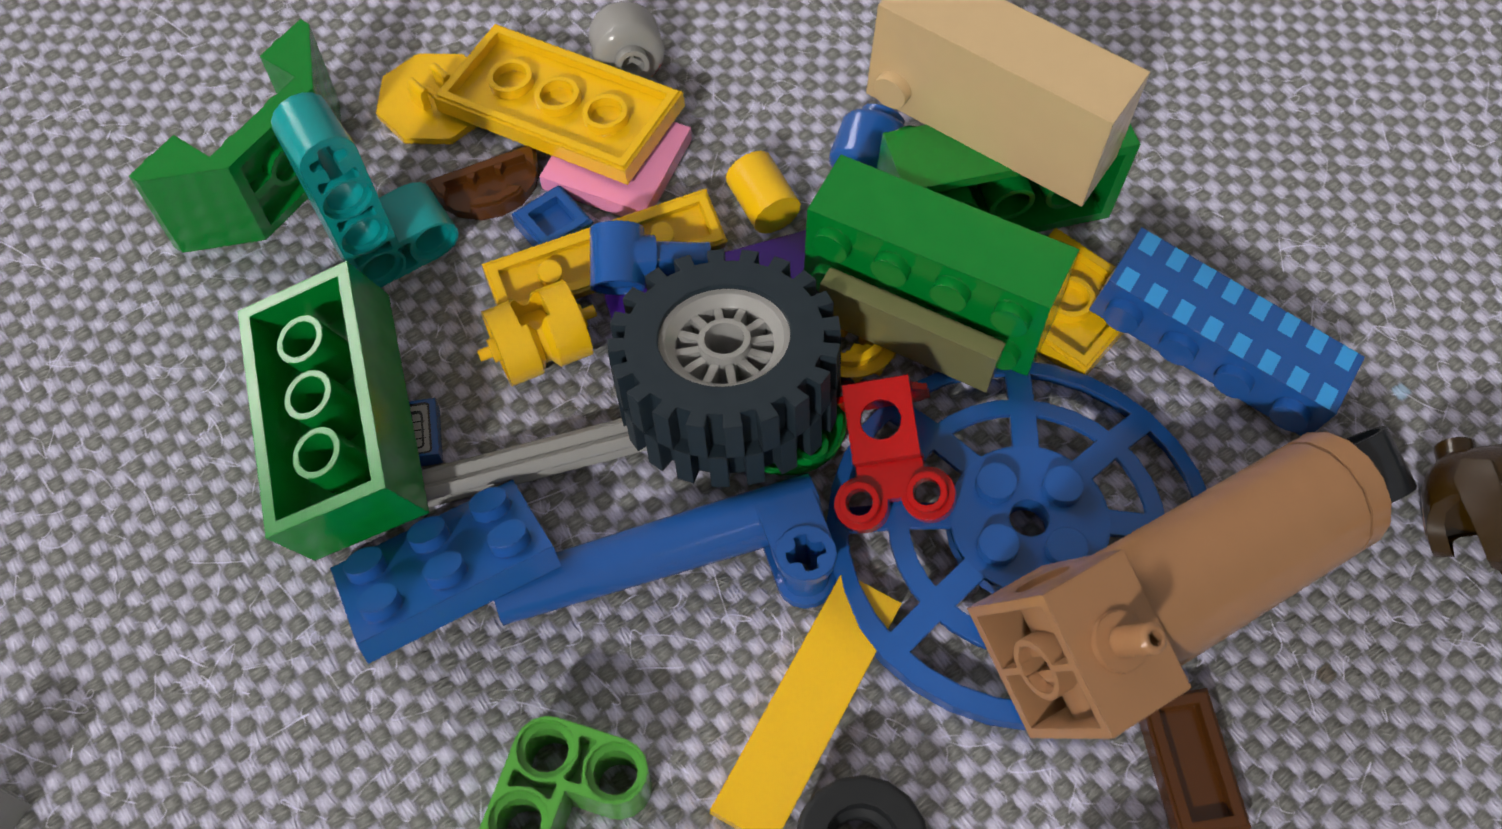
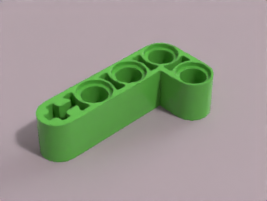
(570, 785)

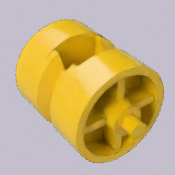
(538, 332)

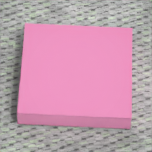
(613, 195)

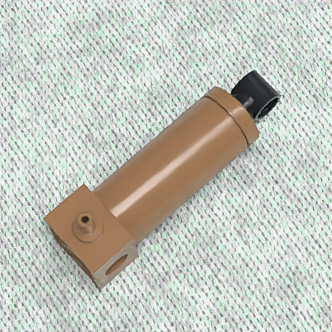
(1106, 633)

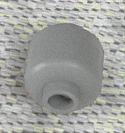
(627, 39)

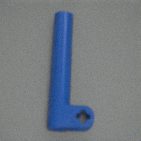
(778, 518)

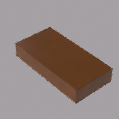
(1193, 765)

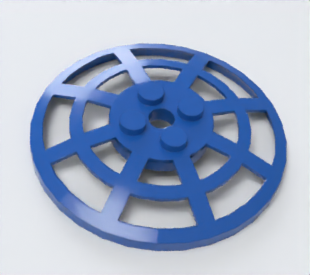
(980, 524)

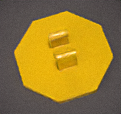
(408, 101)

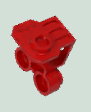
(889, 466)

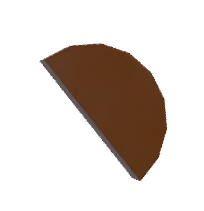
(490, 186)

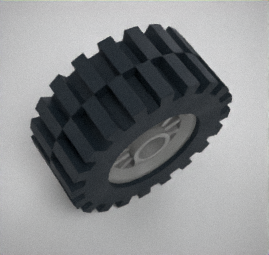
(726, 366)

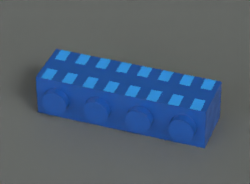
(1227, 334)

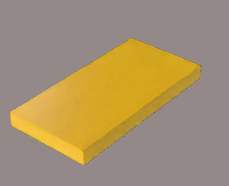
(560, 103)

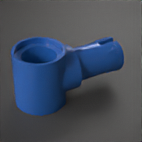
(625, 255)

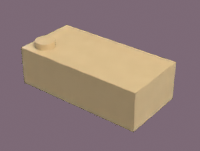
(1007, 87)

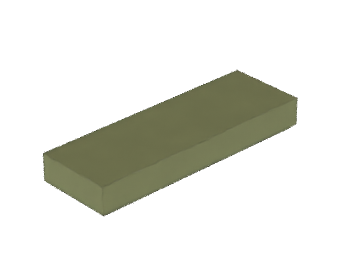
(913, 330)

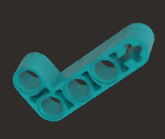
(373, 233)

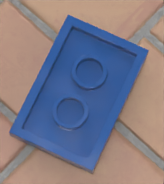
(442, 569)

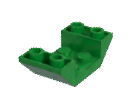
(246, 183)

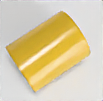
(763, 192)

